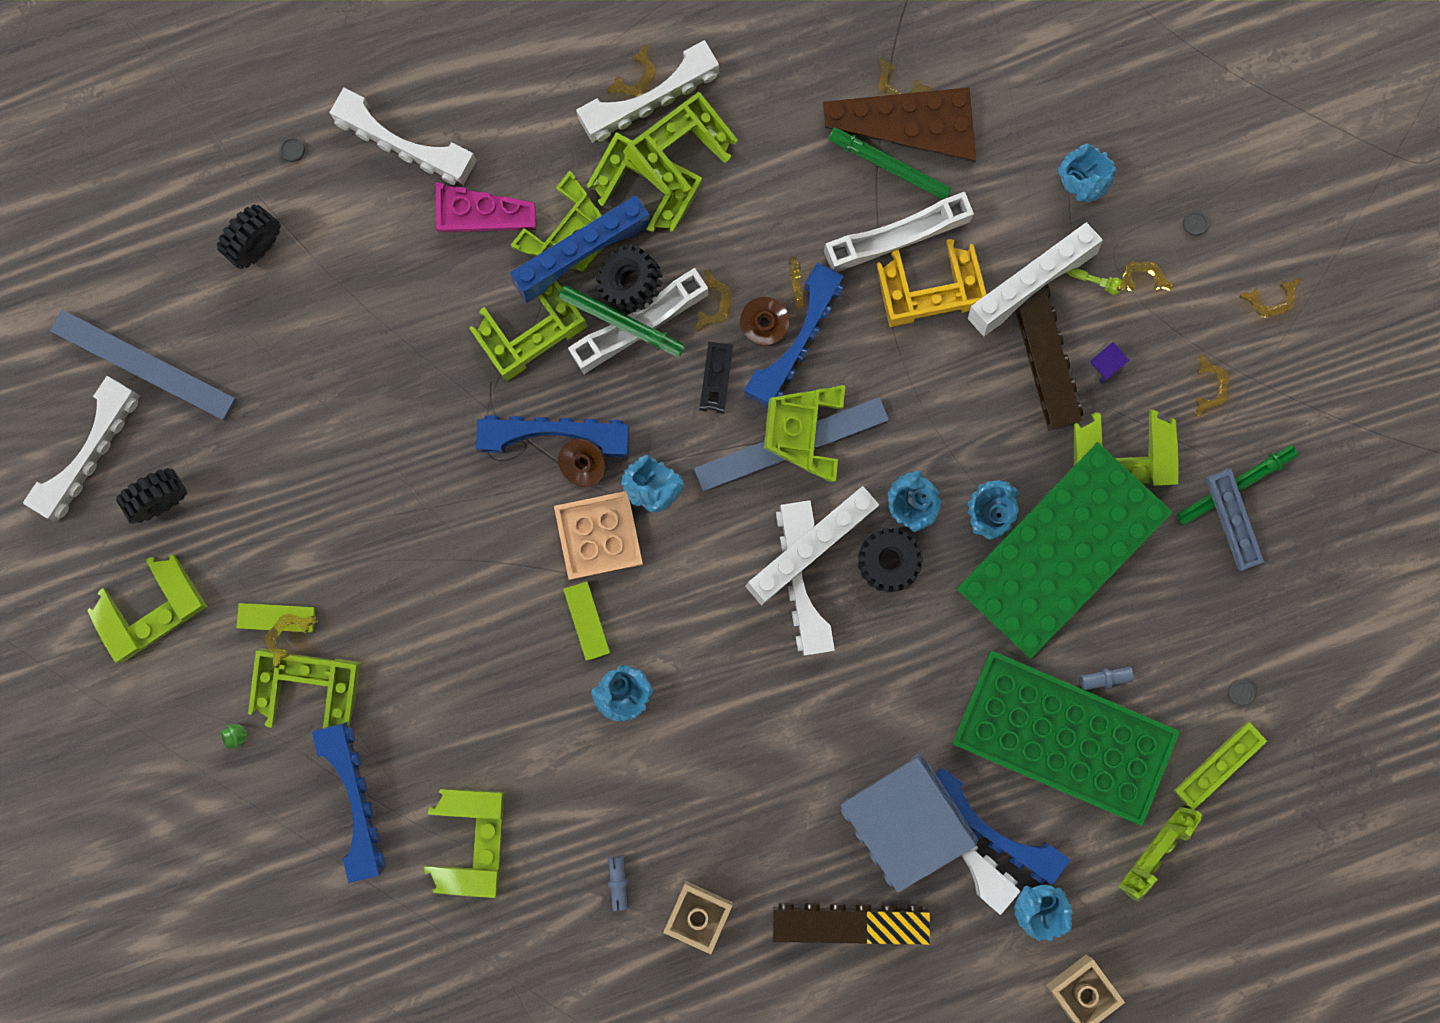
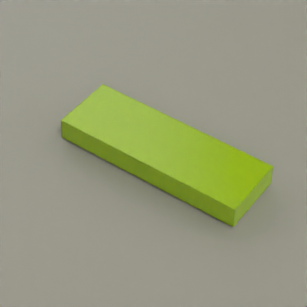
(265, 616)
(586, 621)

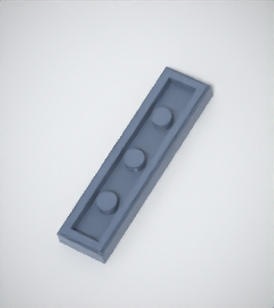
(1234, 519)

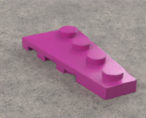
(474, 211)

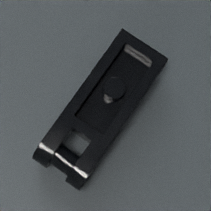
(716, 376)

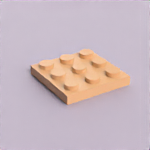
(598, 535)

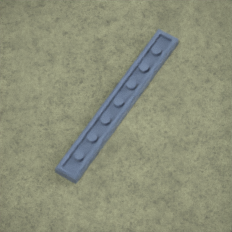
(143, 365)
(757, 458)

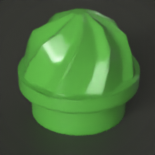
(233, 736)

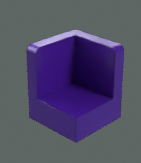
(1109, 361)

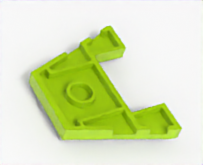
(577, 218)
(793, 429)

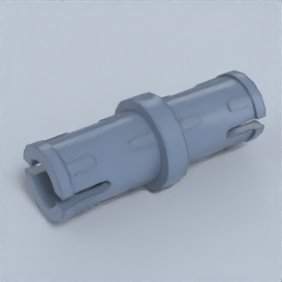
(1106, 678)
(618, 883)

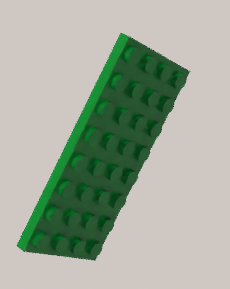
(1064, 550)
(1065, 737)

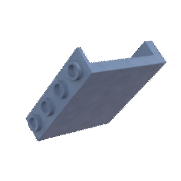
(909, 823)

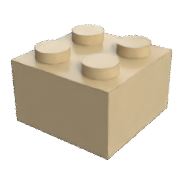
(698, 917)
(1085, 992)

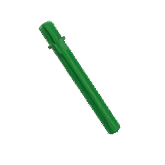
(889, 163)
(621, 321)
(1266, 467)

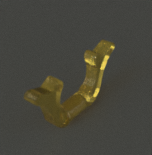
(637, 89)
(887, 89)
(1150, 267)
(795, 274)
(724, 303)
(1266, 311)
(1222, 392)
(285, 620)

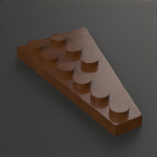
(919, 120)

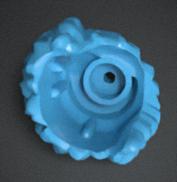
(1087, 173)
(651, 484)
(990, 501)
(910, 504)
(622, 693)
(1043, 912)

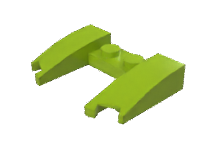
(693, 115)
(613, 168)
(513, 356)
(1162, 458)
(182, 604)
(337, 674)
(1180, 825)
(484, 876)

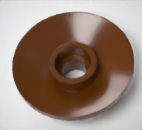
(768, 309)
(575, 468)

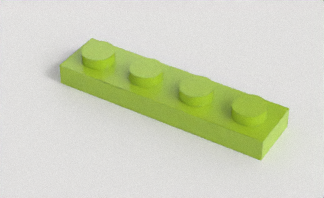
(1220, 765)

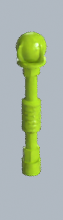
(1109, 284)

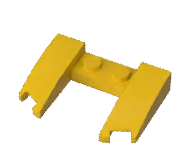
(906, 306)

